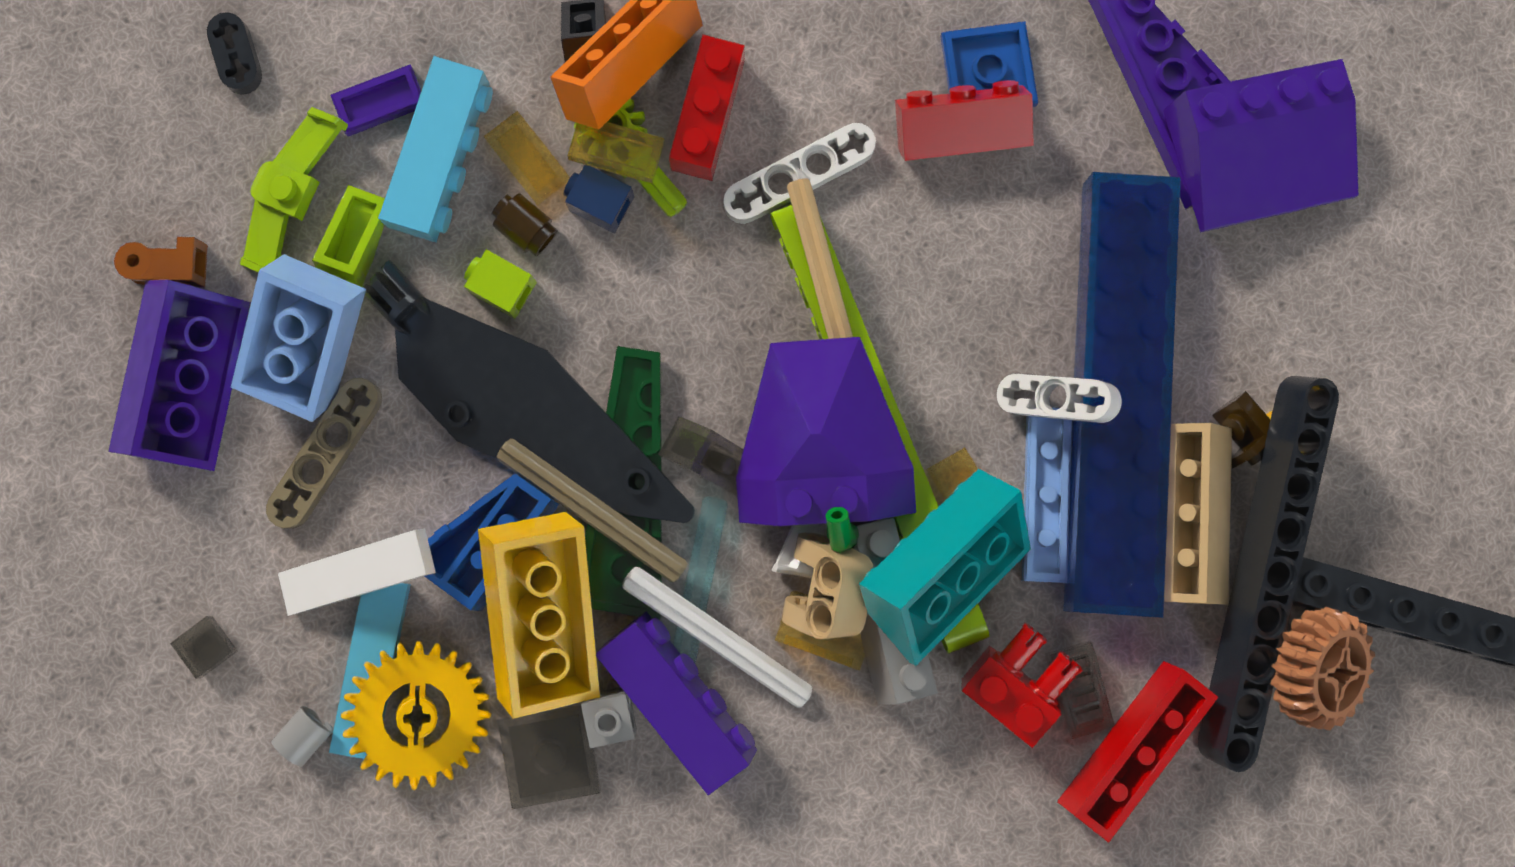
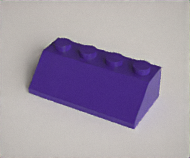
(179, 375)

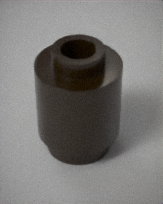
(523, 224)

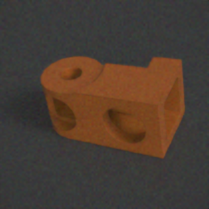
(183, 265)

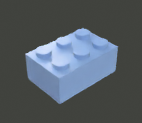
(297, 337)

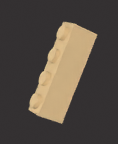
(1198, 514)

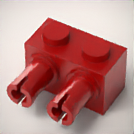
(1010, 695)

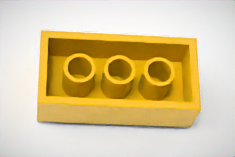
(539, 613)

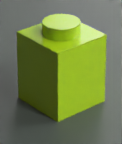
(499, 283)

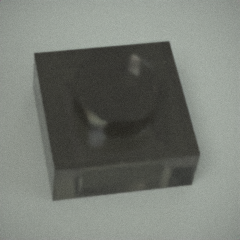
(203, 647)

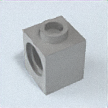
(609, 718)

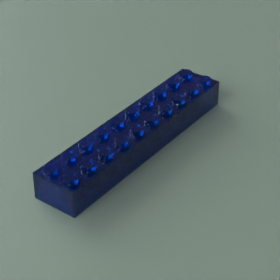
(1129, 342)

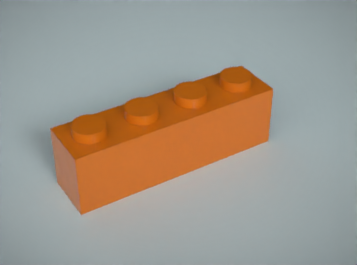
(623, 58)

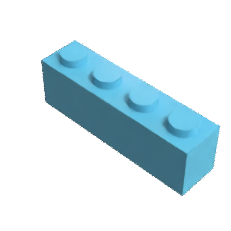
(436, 149)

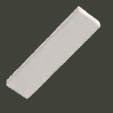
(357, 572)

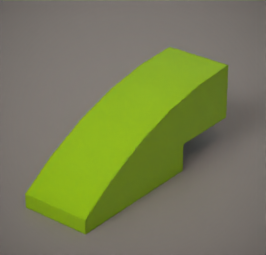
(351, 237)

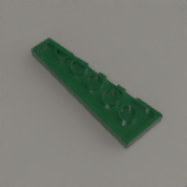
(636, 409)

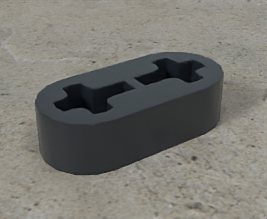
(225, 56)

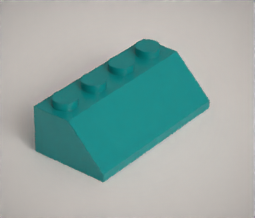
(947, 564)

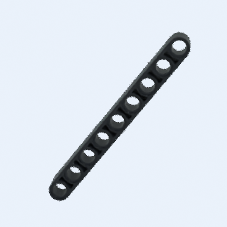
(1268, 570)

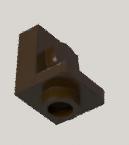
(1248, 427)

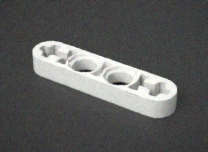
(795, 167)

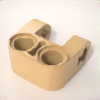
(834, 598)

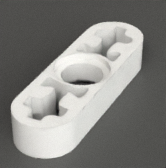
(1071, 410)

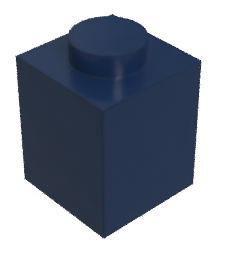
(598, 197)

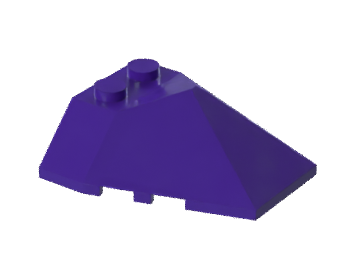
(822, 440)

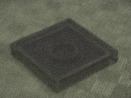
(548, 757)

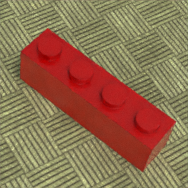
(1137, 749)

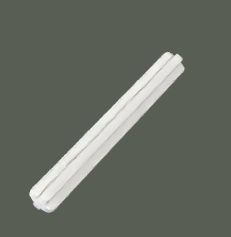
(717, 637)

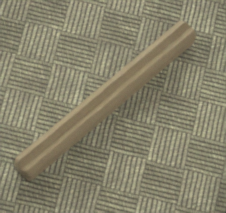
(592, 510)

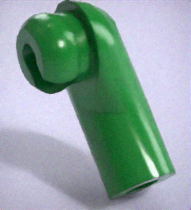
(841, 532)

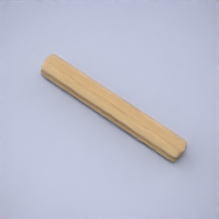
(819, 259)

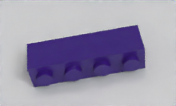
(678, 702)

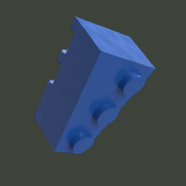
(457, 545)

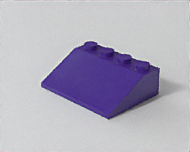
(1267, 144)

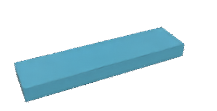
(375, 629)

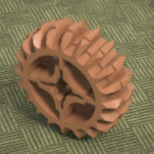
(1323, 668)

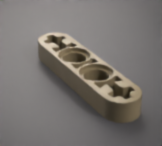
(318, 449)

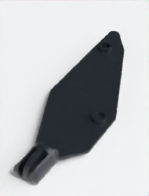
(503, 388)

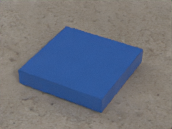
(989, 56)

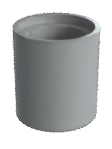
(301, 736)

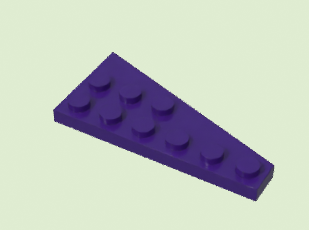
(1156, 67)

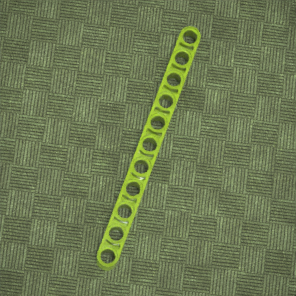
(973, 625)

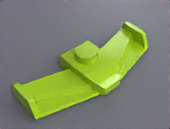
(285, 188)

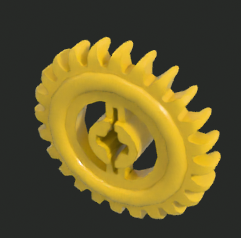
(415, 758)

